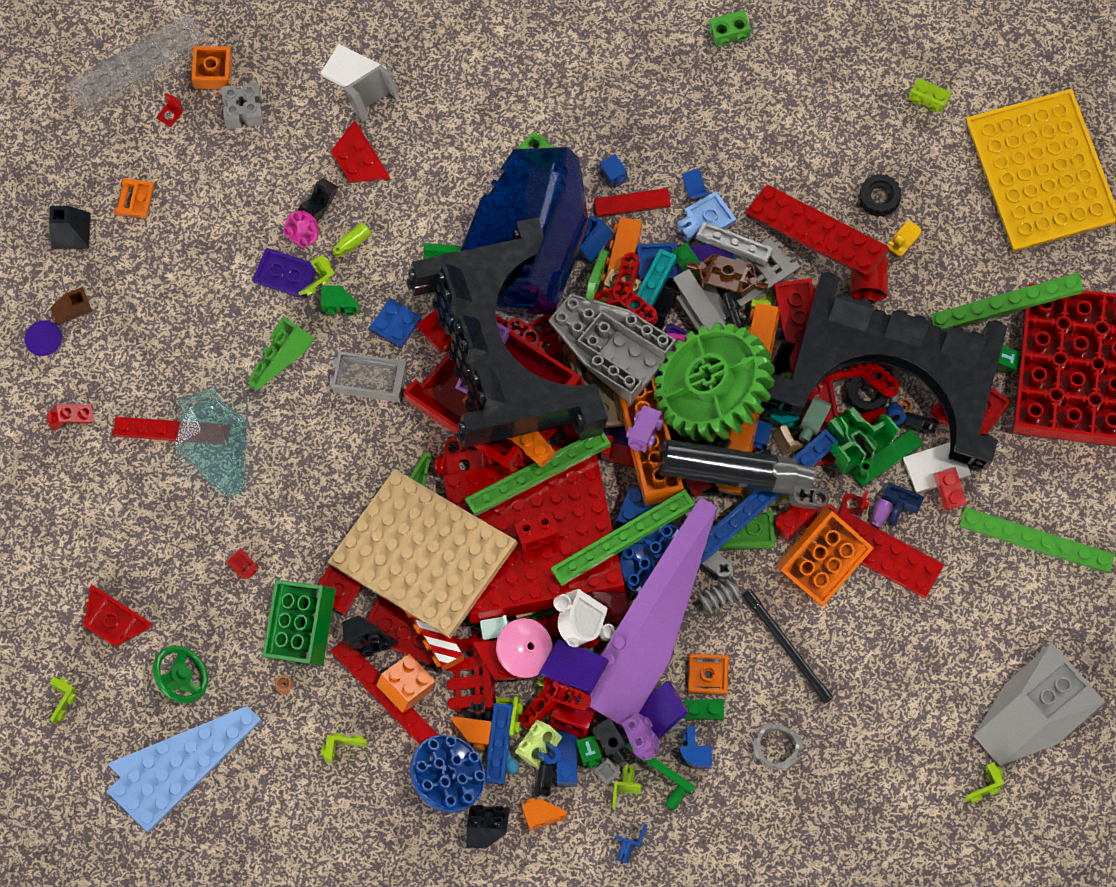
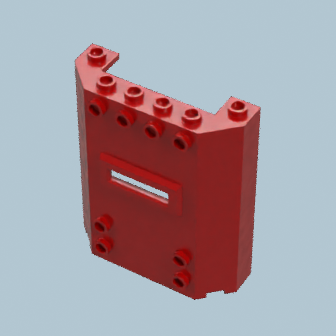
(444, 402)

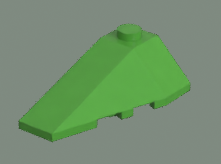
(287, 345)

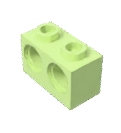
(536, 740)

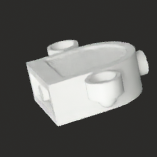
(581, 618)

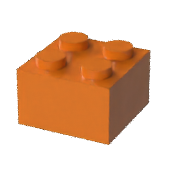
(211, 67)
(406, 683)

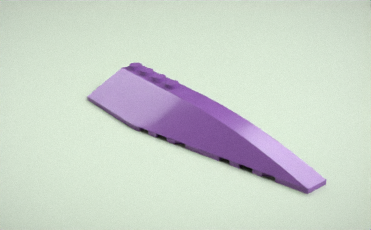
(650, 628)

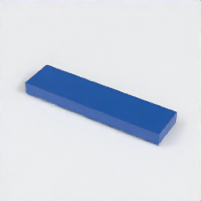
(498, 744)

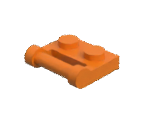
(140, 198)

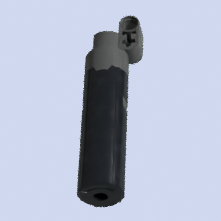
(741, 469)

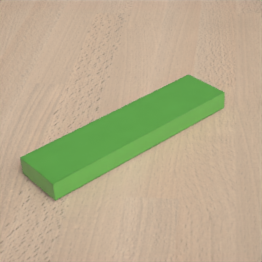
(596, 275)

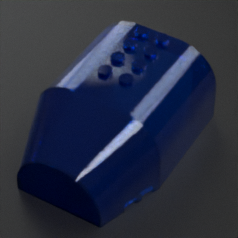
(544, 186)

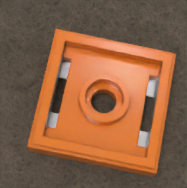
(719, 672)

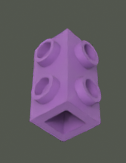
(644, 429)
(641, 736)

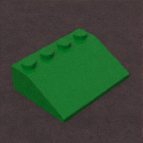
(299, 622)

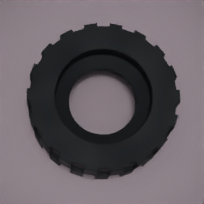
(880, 181)
(859, 404)

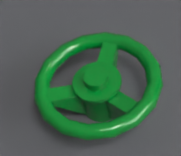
(180, 675)

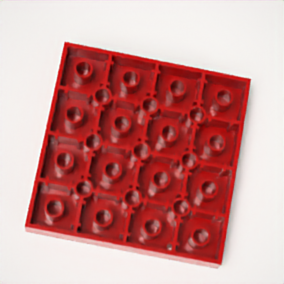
(1068, 370)
(526, 578)

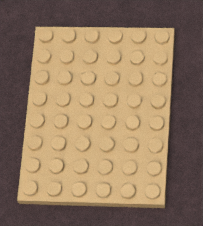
(422, 553)

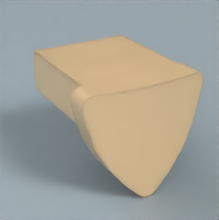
(785, 441)

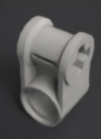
(716, 564)

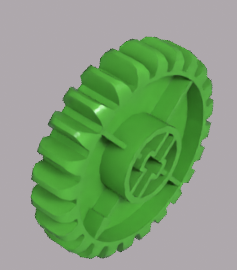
(714, 382)

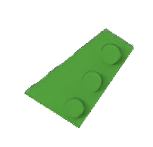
(756, 534)

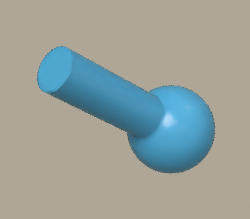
(512, 765)

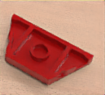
(357, 157)
(112, 619)
(489, 656)

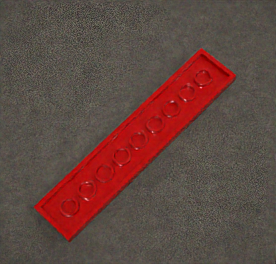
(794, 305)

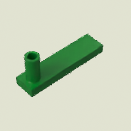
(886, 458)
(682, 787)

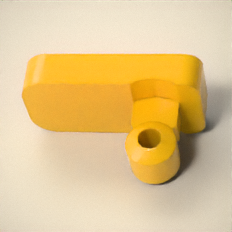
(904, 239)

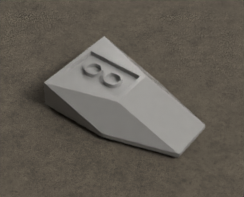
(612, 343)
(1037, 708)

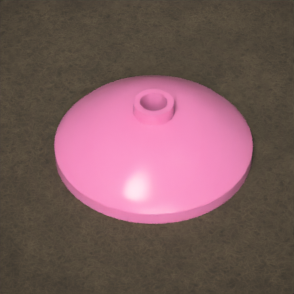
(513, 648)

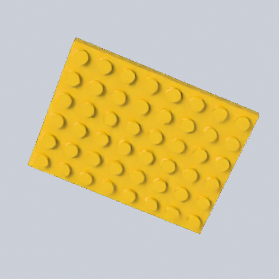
(1042, 170)

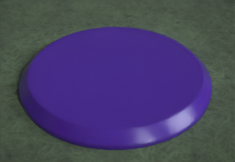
(43, 338)

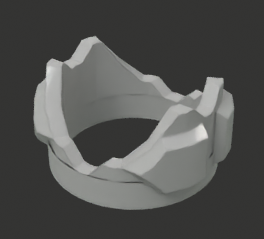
(790, 761)

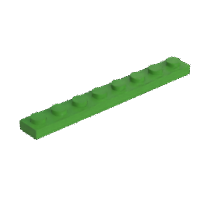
(1009, 302)
(535, 474)
(623, 537)
(1037, 540)

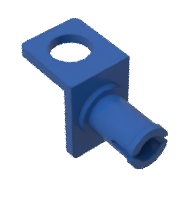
(627, 845)

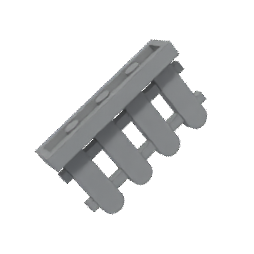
(782, 263)

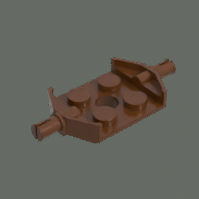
(742, 279)

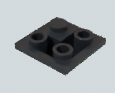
(69, 227)
(366, 636)
(486, 825)

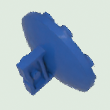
(642, 557)
(447, 773)

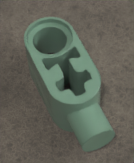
(814, 418)

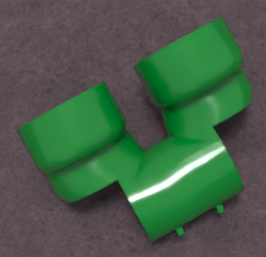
(844, 429)

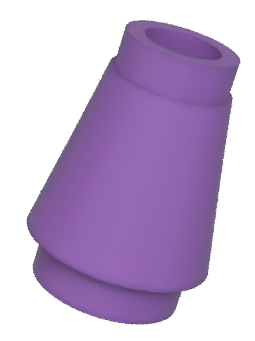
(880, 512)

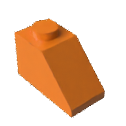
(474, 731)
(541, 813)

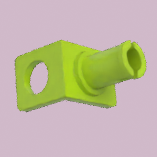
(627, 784)

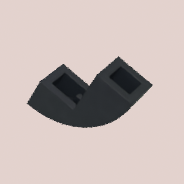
(320, 199)
(664, 303)

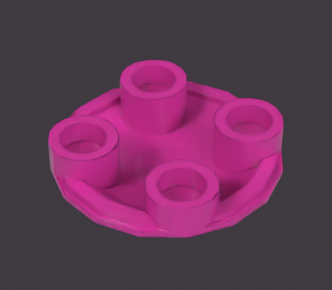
(301, 228)

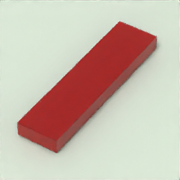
(632, 202)

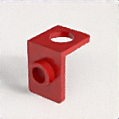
(174, 105)
(862, 502)

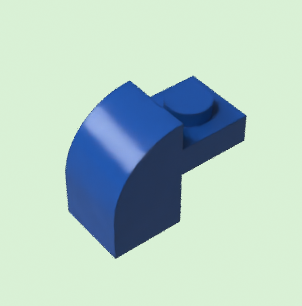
(695, 756)

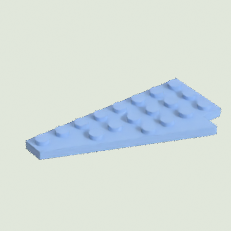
(165, 772)

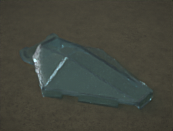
(213, 441)

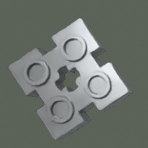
(242, 105)

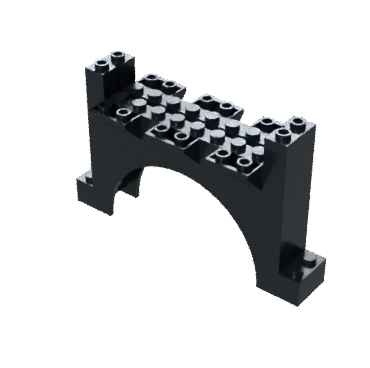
(950, 362)
(501, 392)

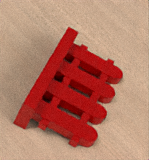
(472, 682)

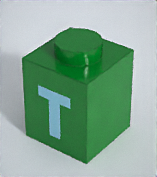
(1008, 360)
(589, 752)

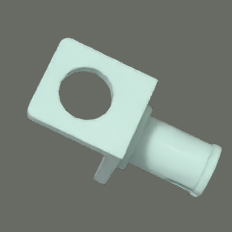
(492, 627)

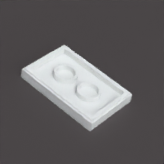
(347, 66)
(925, 463)

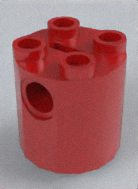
(873, 288)

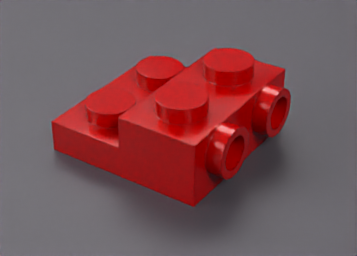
(434, 333)

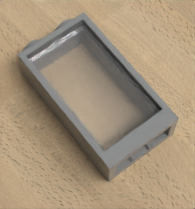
(368, 376)

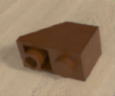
(71, 306)

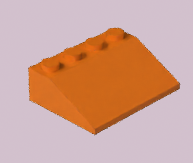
(824, 556)

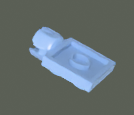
(708, 210)

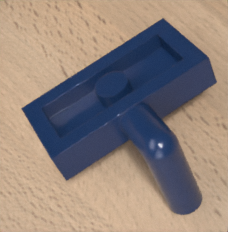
(901, 499)

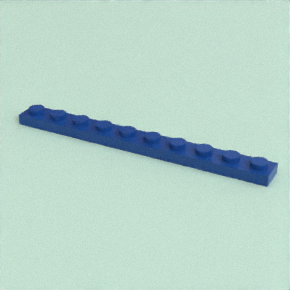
(759, 499)

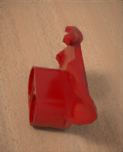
(449, 461)

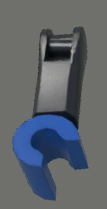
(911, 419)
(546, 769)

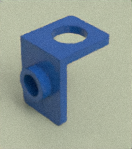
(694, 184)

